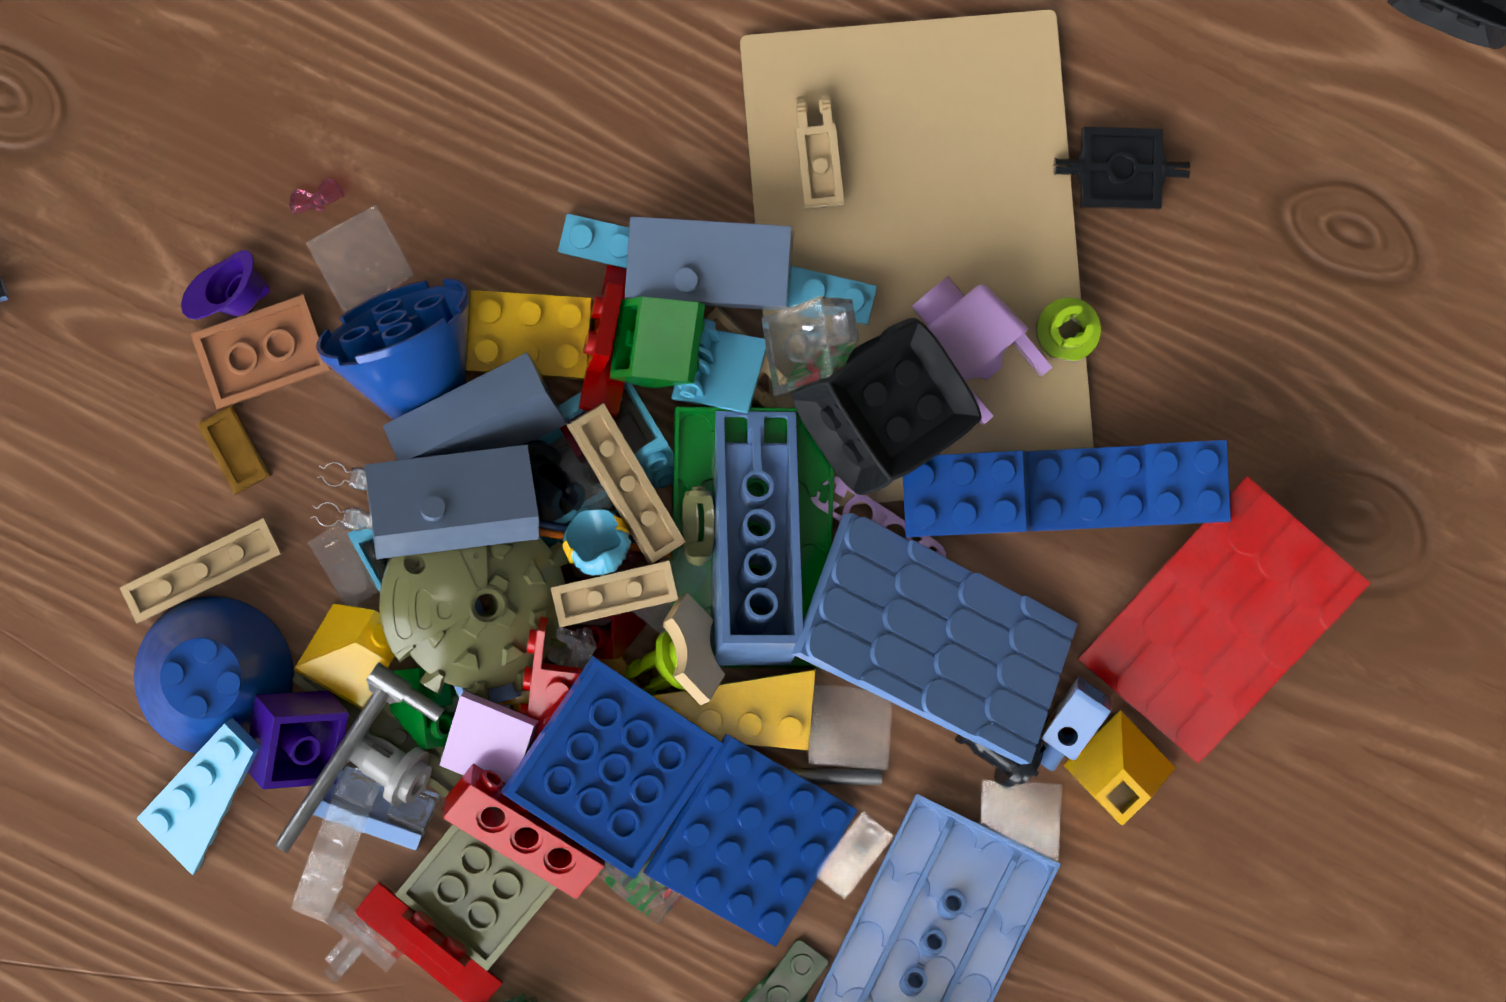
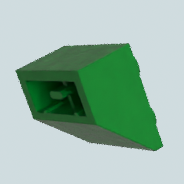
(657, 342)

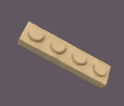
(626, 483)
(200, 570)

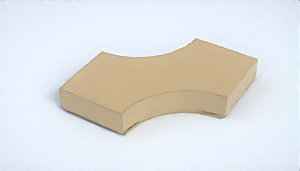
(690, 632)

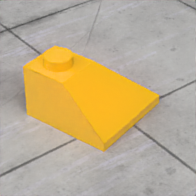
(346, 652)

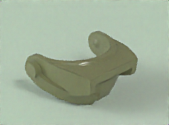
(696, 550)

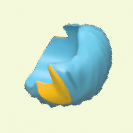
(596, 541)

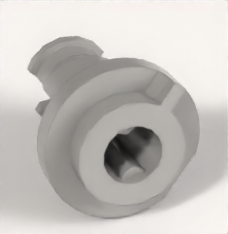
(399, 772)

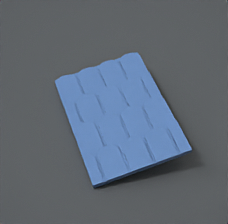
(935, 638)
(940, 914)

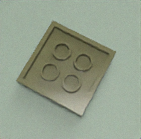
(474, 894)

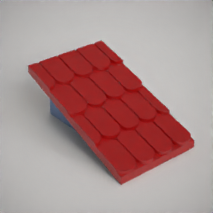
(1223, 621)

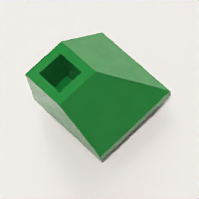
(420, 727)

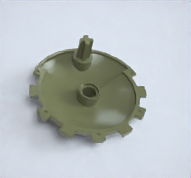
(433, 616)

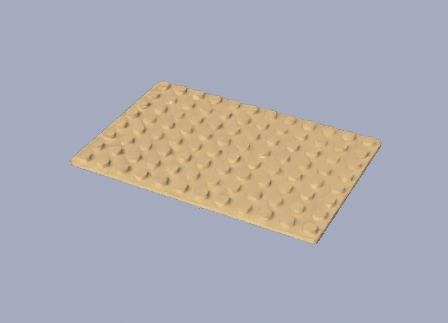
(942, 176)

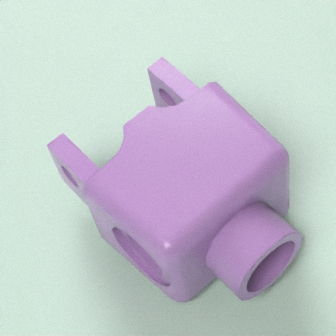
(976, 331)

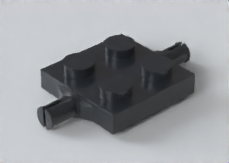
(1121, 168)

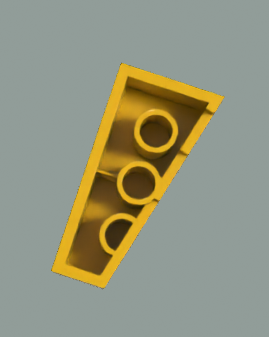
(754, 711)

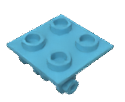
(726, 370)

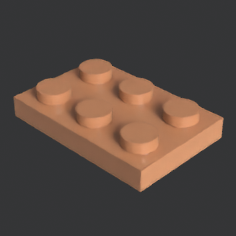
(259, 352)

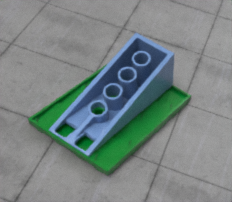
(766, 526)

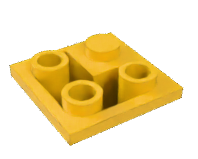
(1120, 768)

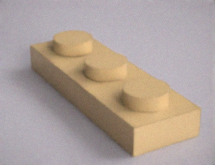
(614, 593)

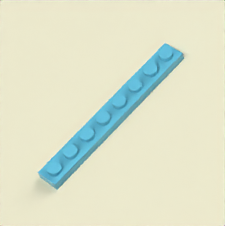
(609, 245)

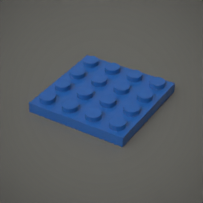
(612, 768)
(750, 841)

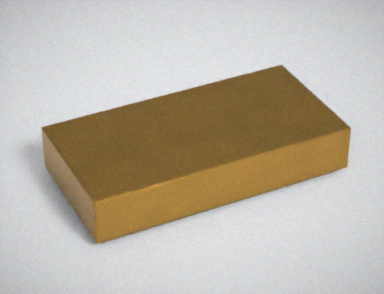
(233, 450)

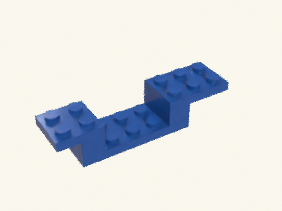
(1069, 489)

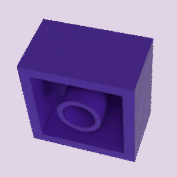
(295, 737)

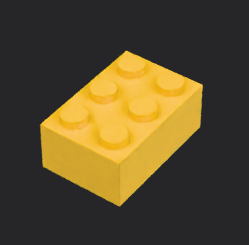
(518, 323)

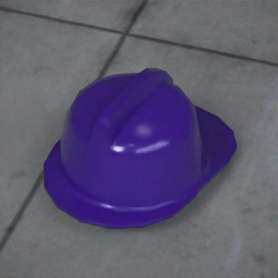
(225, 287)

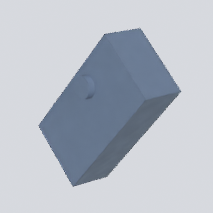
(710, 262)
(487, 413)
(452, 501)

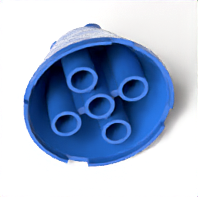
(403, 345)
(207, 666)

